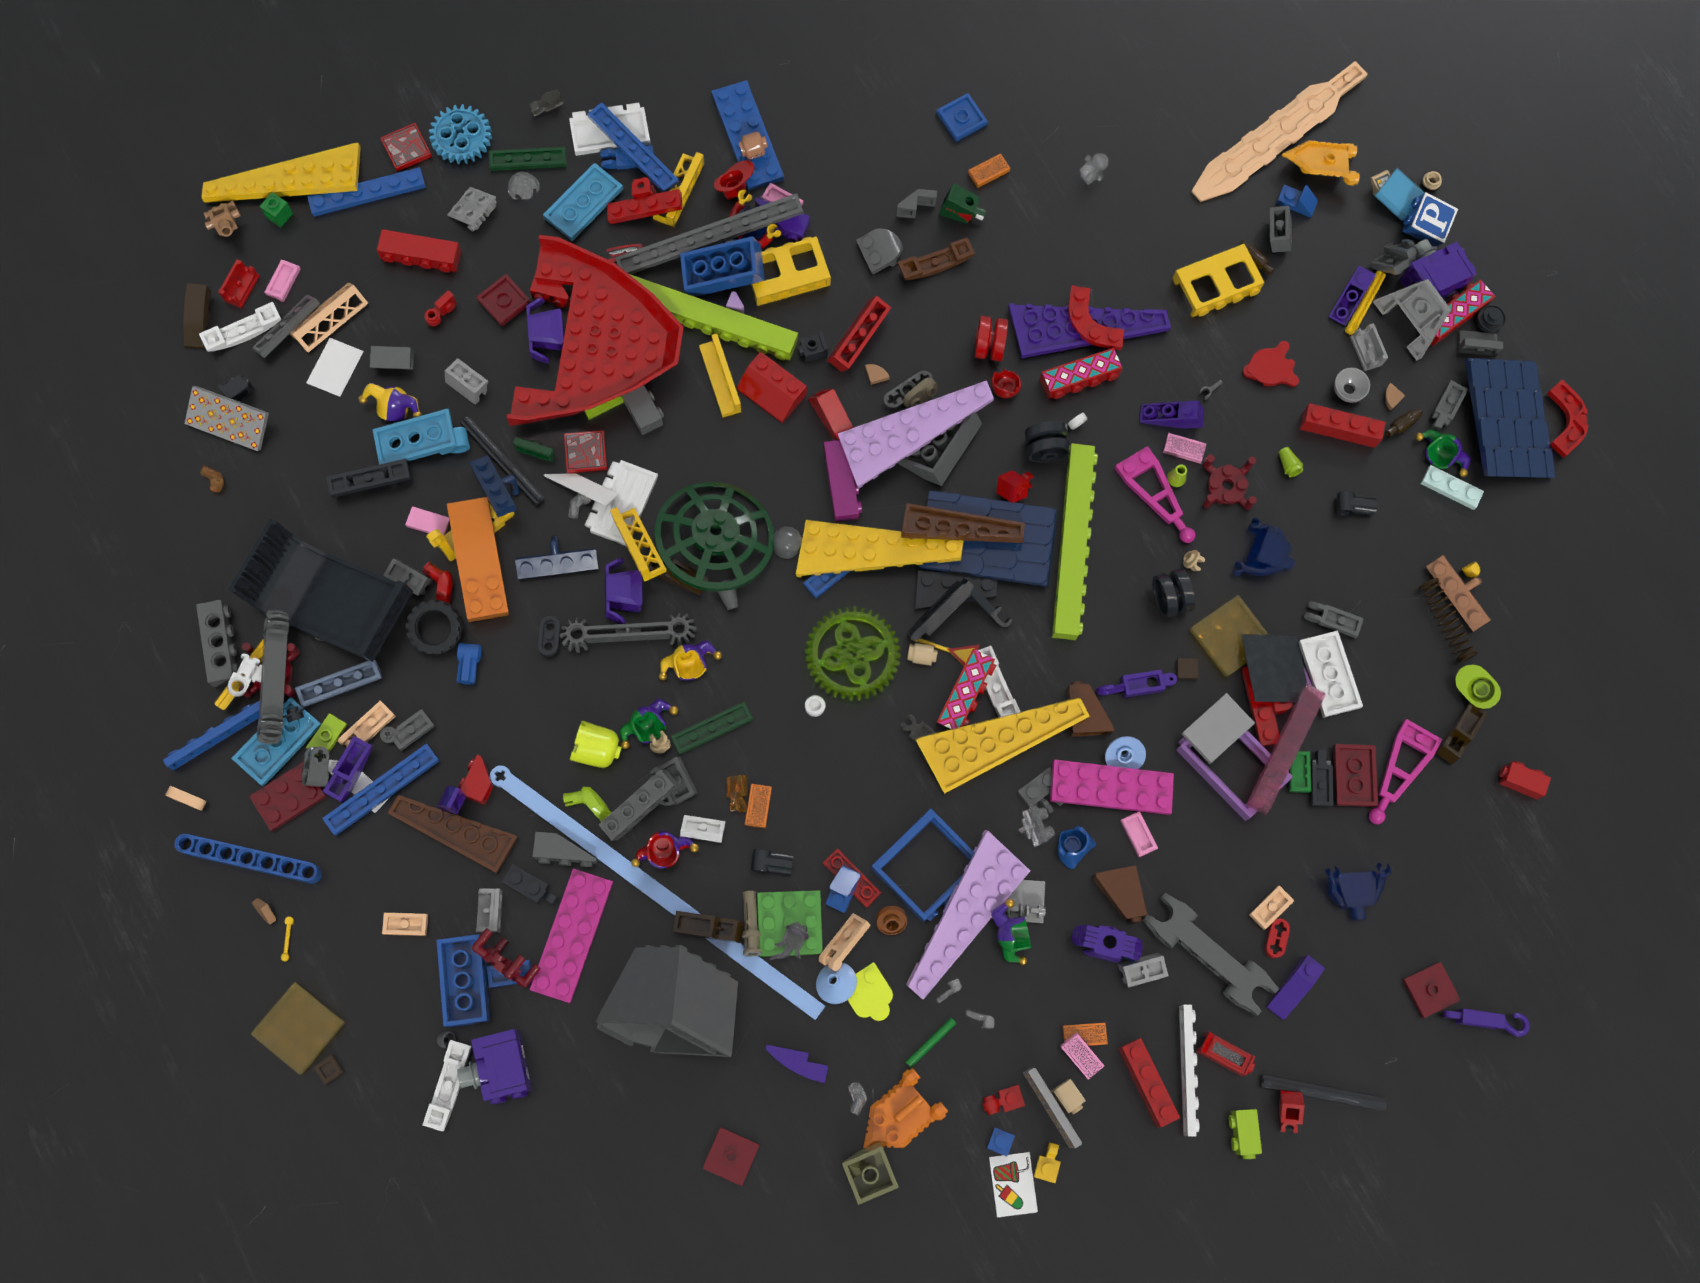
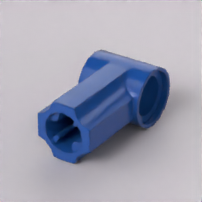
(468, 657)

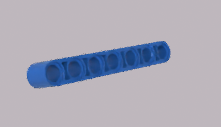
(238, 858)

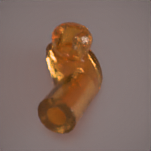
(215, 477)

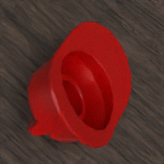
(734, 179)

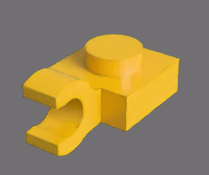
(1047, 1166)

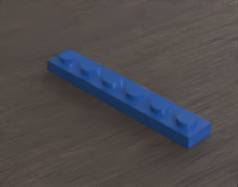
(633, 148)
(368, 192)
(212, 736)
(380, 789)

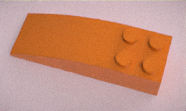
(477, 559)

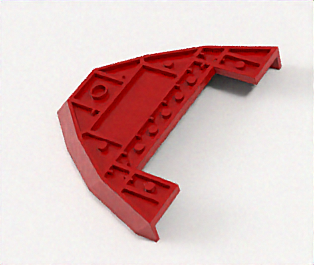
(612, 339)

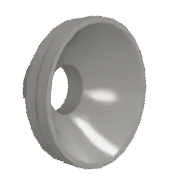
(1356, 379)

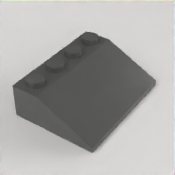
(940, 455)

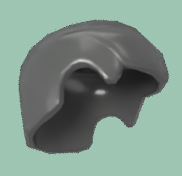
(787, 542)

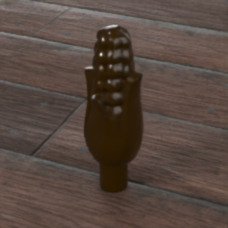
(1258, 257)
(1403, 422)

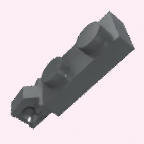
(1448, 405)

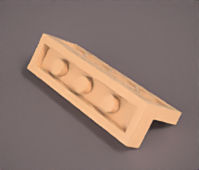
(323, 311)

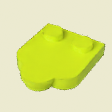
(871, 994)

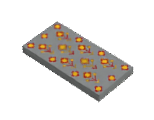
(226, 418)
(1052, 1108)

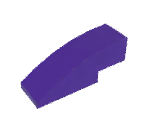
(348, 770)
(451, 800)
(797, 1062)

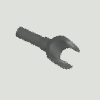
(1210, 389)

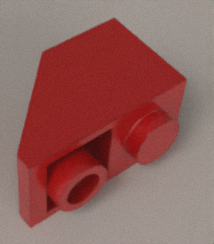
(550, 292)
(477, 783)

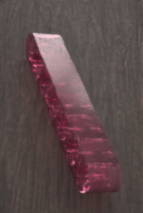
(1286, 749)

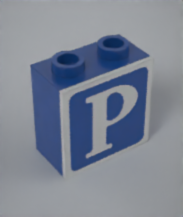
(1429, 219)

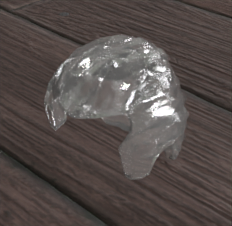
(523, 185)

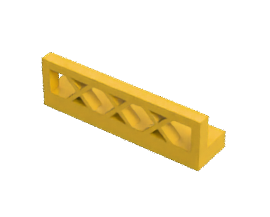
(686, 186)
(720, 377)
(631, 543)

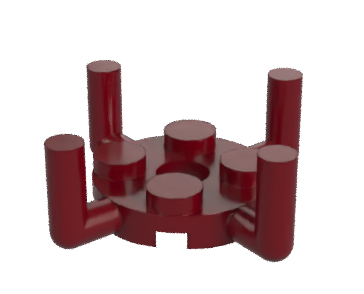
(1232, 475)
(288, 690)
(504, 965)

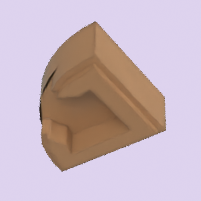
(876, 373)
(1392, 396)
(264, 910)

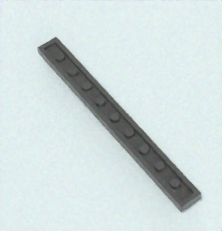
(710, 234)

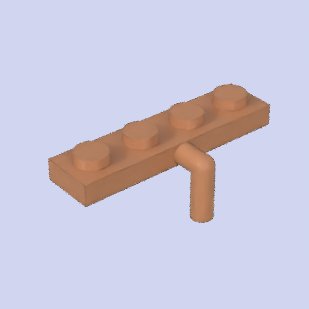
(1459, 592)

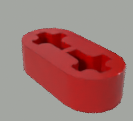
(1281, 939)

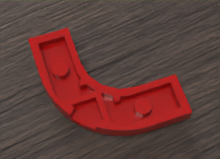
(1084, 324)
(1575, 415)

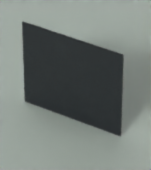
(1274, 667)

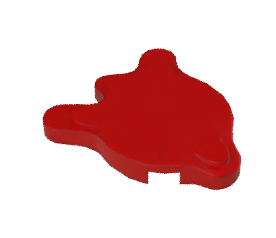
(1272, 367)

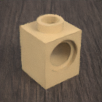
(1068, 1097)

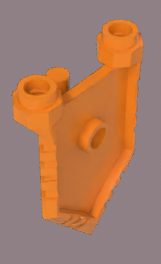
(901, 1114)

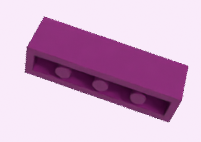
(841, 483)

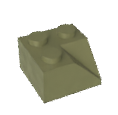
(869, 1173)

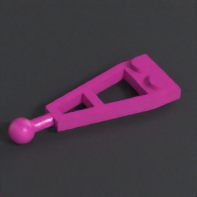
(1140, 463)
(1418, 739)

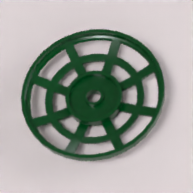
(710, 543)

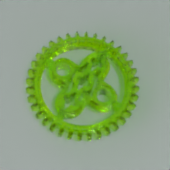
(859, 646)

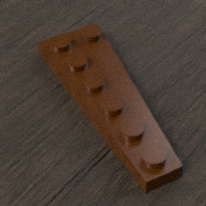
(944, 524)
(470, 838)

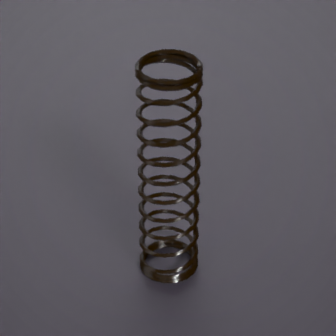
(1432, 584)

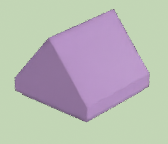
(735, 303)

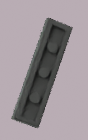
(285, 326)

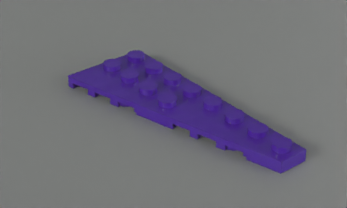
(1048, 327)

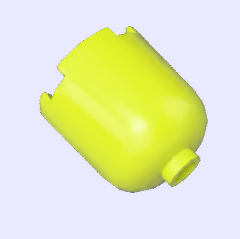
(595, 745)

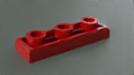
(865, 890)

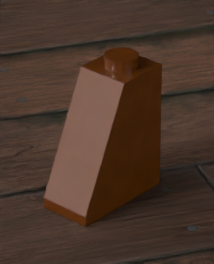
(1098, 721)
(1123, 892)

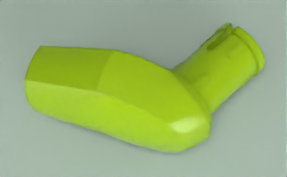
(591, 799)

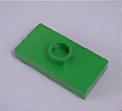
(1301, 773)

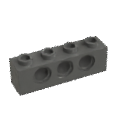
(207, 615)
(639, 805)

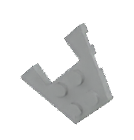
(1422, 307)

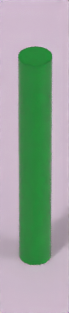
(941, 1032)

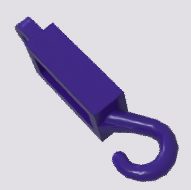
(1137, 685)
(1488, 1020)

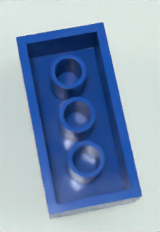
(722, 266)
(462, 982)

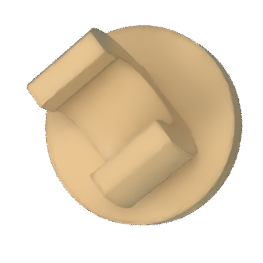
(1191, 559)
(661, 744)

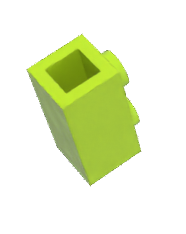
(1245, 1133)

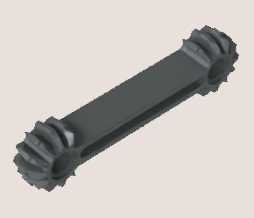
(627, 632)
(273, 677)

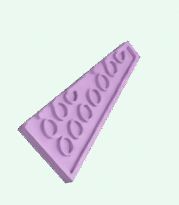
(888, 440)
(983, 887)

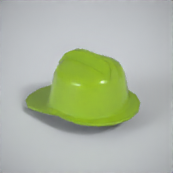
(1478, 686)

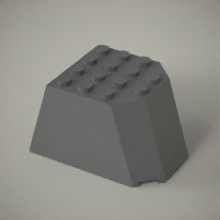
(672, 1004)

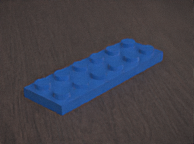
(740, 118)

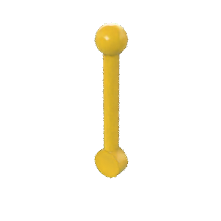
(289, 921)

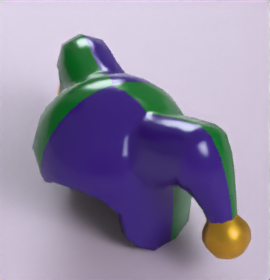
(1445, 450)
(646, 722)
(1011, 933)

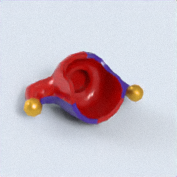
(663, 849)

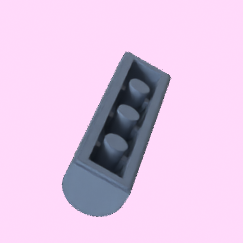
(338, 683)

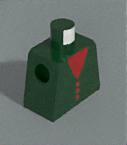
(961, 205)

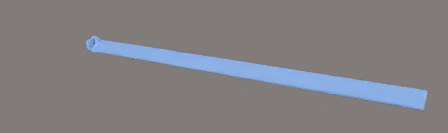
(650, 887)

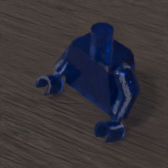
(1268, 552)
(1357, 889)

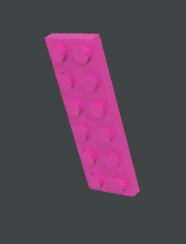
(1111, 787)
(571, 935)

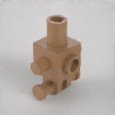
(223, 218)

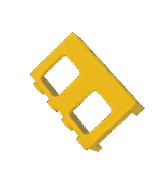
(1215, 268)
(792, 281)

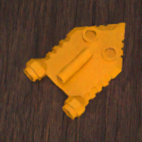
(1325, 159)

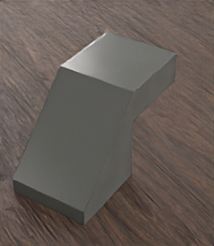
(908, 207)

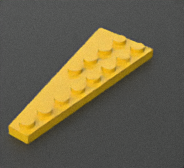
(312, 174)
(847, 548)
(976, 748)

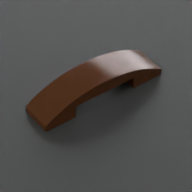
(937, 261)

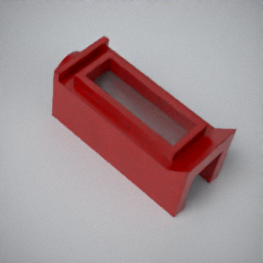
(1226, 1054)

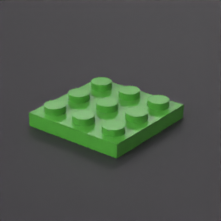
(784, 909)

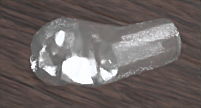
(575, 503)
(859, 1097)

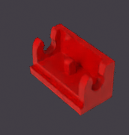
(238, 284)

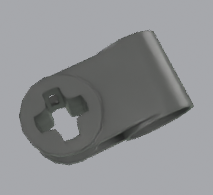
(315, 769)

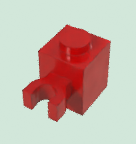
(1014, 486)
(1291, 1109)

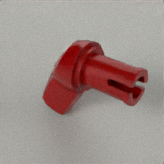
(443, 580)

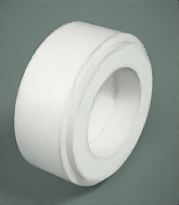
(1077, 421)
(815, 705)

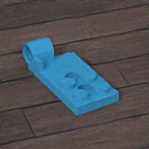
(435, 437)

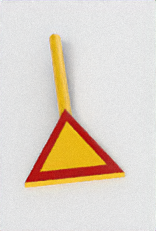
(960, 653)

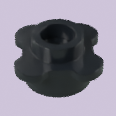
(294, 714)

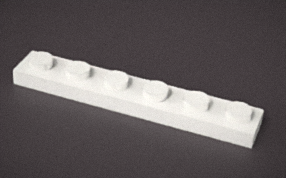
(1188, 1061)

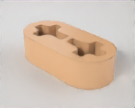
(185, 798)

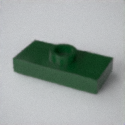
(534, 449)

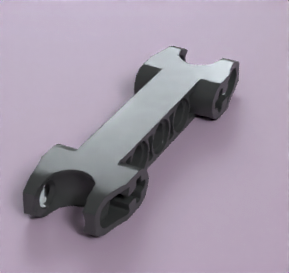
(1239, 978)

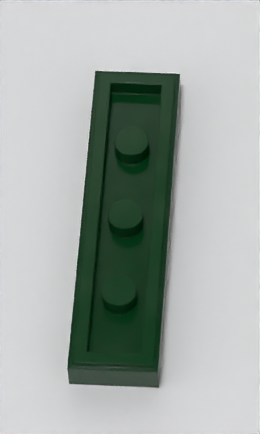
(527, 158)
(711, 728)

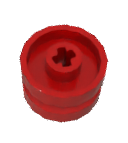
(989, 338)

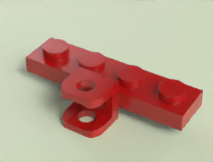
(644, 203)
(1264, 714)

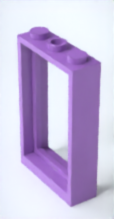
(1218, 785)

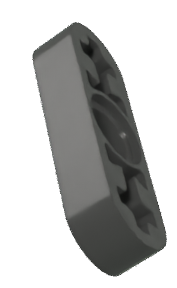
(908, 383)

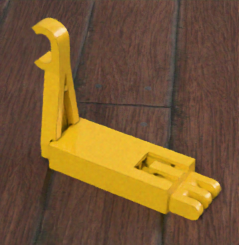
(446, 542)

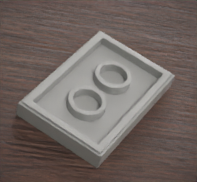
(1218, 728)

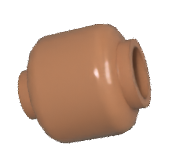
(753, 145)

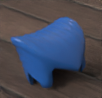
(1074, 846)

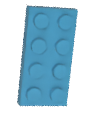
(583, 202)
(265, 760)

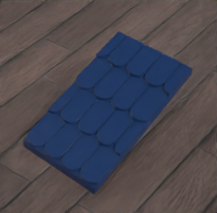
(1510, 418)
(1006, 561)

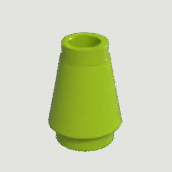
(1291, 464)
(1177, 476)

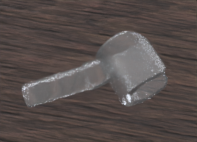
(954, 985)
(988, 1021)

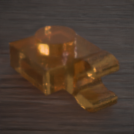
(736, 791)

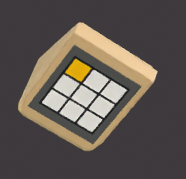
(1378, 180)

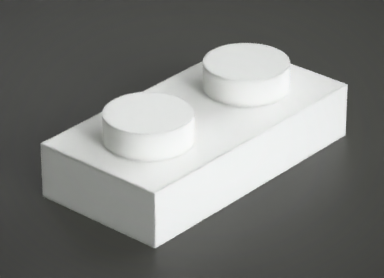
(702, 828)

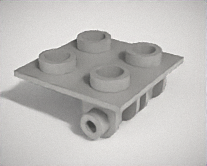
(472, 208)
(1028, 901)

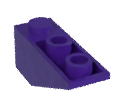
(1352, 295)
(1173, 414)

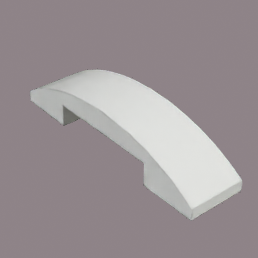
(242, 330)
(998, 689)
(447, 1087)

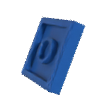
(962, 117)

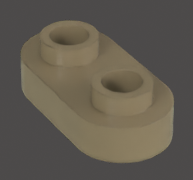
(921, 393)

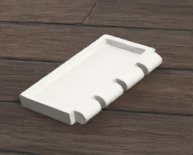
(590, 139)
(633, 490)

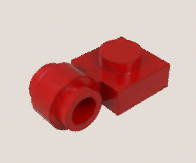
(443, 305)
(1009, 1099)

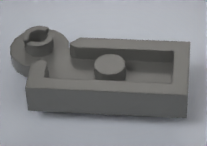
(408, 731)

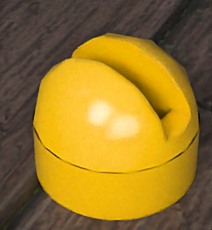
(1471, 570)

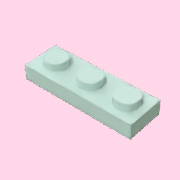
(1452, 487)

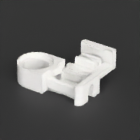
(250, 671)

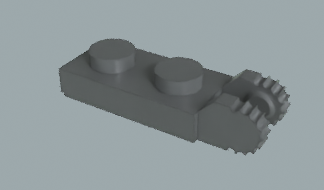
(1335, 619)

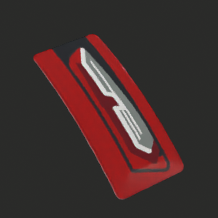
(620, 250)

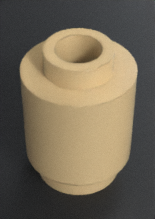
(922, 654)

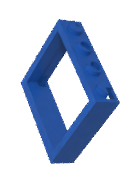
(877, 867)

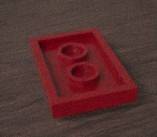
(1355, 775)
(285, 798)

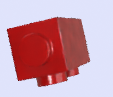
(1524, 780)

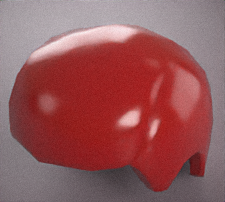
(1006, 384)

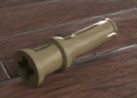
(751, 933)

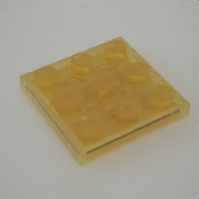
(1222, 633)
(298, 1028)

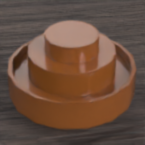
(891, 920)

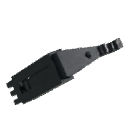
(948, 604)

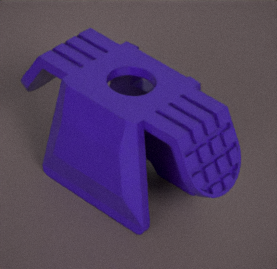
(544, 330)
(623, 590)
(1093, 938)

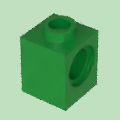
(276, 209)

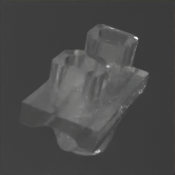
(1094, 167)
(1034, 826)

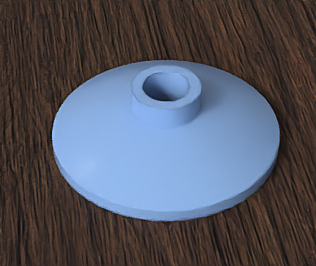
(1132, 759)
(839, 991)

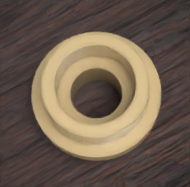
(1435, 177)

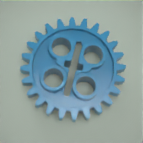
(460, 134)

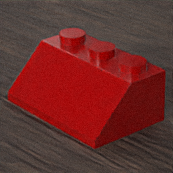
(772, 387)

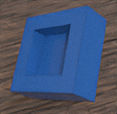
(1000, 1142)

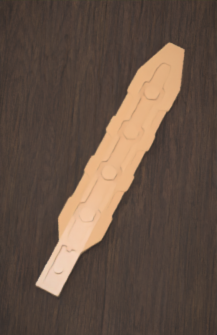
(1277, 133)

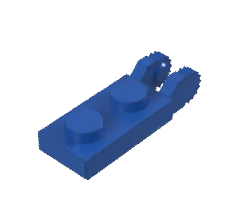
(622, 160)

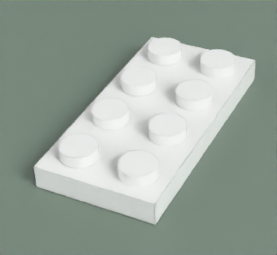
(1330, 673)

